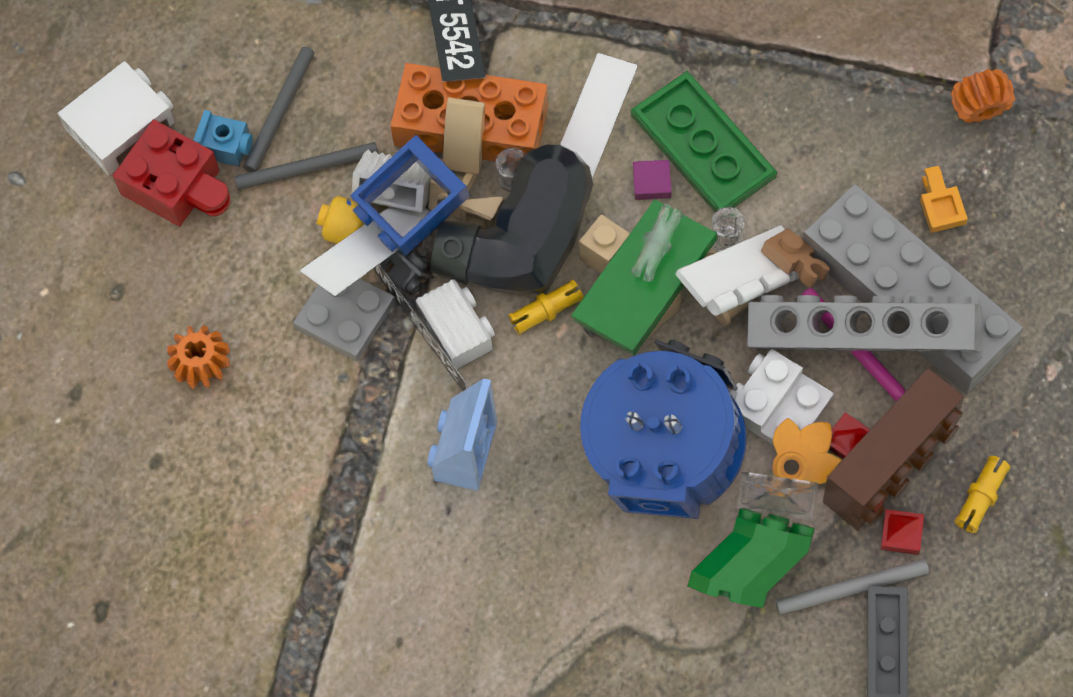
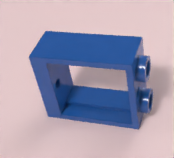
(388, 173)

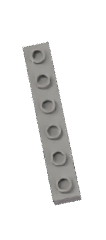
(961, 335)

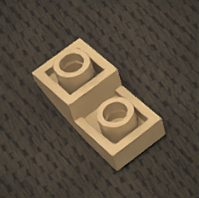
(463, 135)

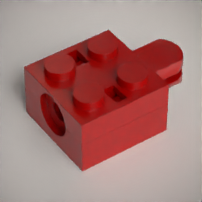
(172, 176)

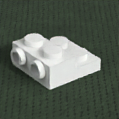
(779, 392)

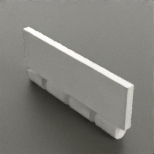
(734, 275)

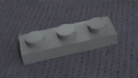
(887, 641)

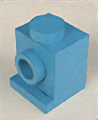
(228, 148)

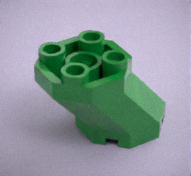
(752, 558)

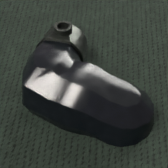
(531, 229)

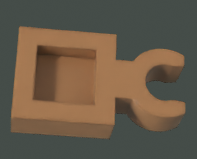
(794, 254)

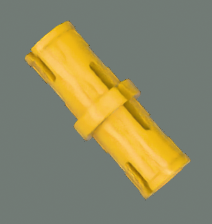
(545, 307)
(982, 494)

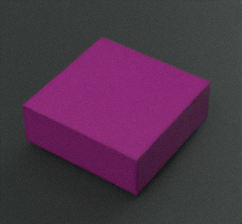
(652, 179)

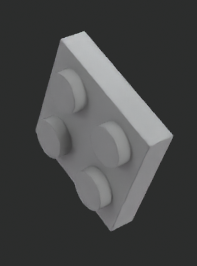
(345, 320)

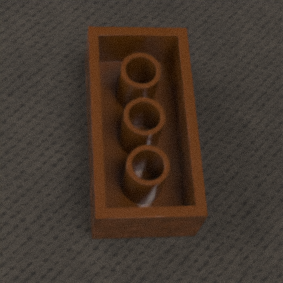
(893, 450)

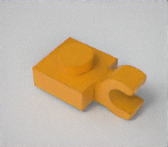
(941, 205)

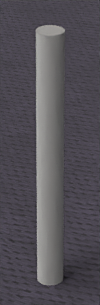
(851, 586)

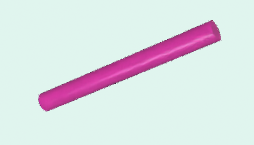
(867, 359)

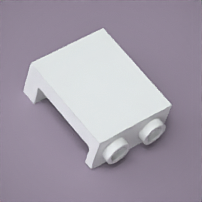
(115, 114)

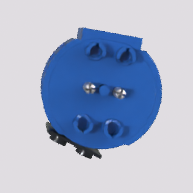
(664, 431)

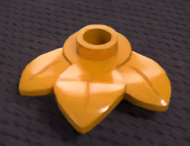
(806, 447)

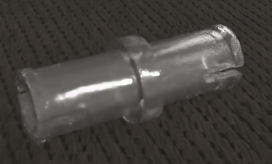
(656, 242)

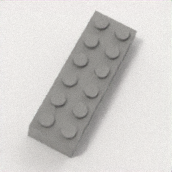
(881, 257)

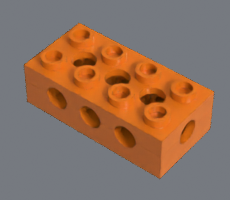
(512, 110)

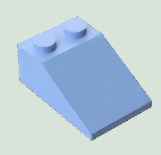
(465, 437)

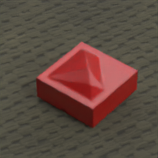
(846, 435)
(902, 532)

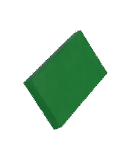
(703, 143)
(628, 307)

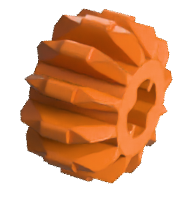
(983, 95)
(196, 369)

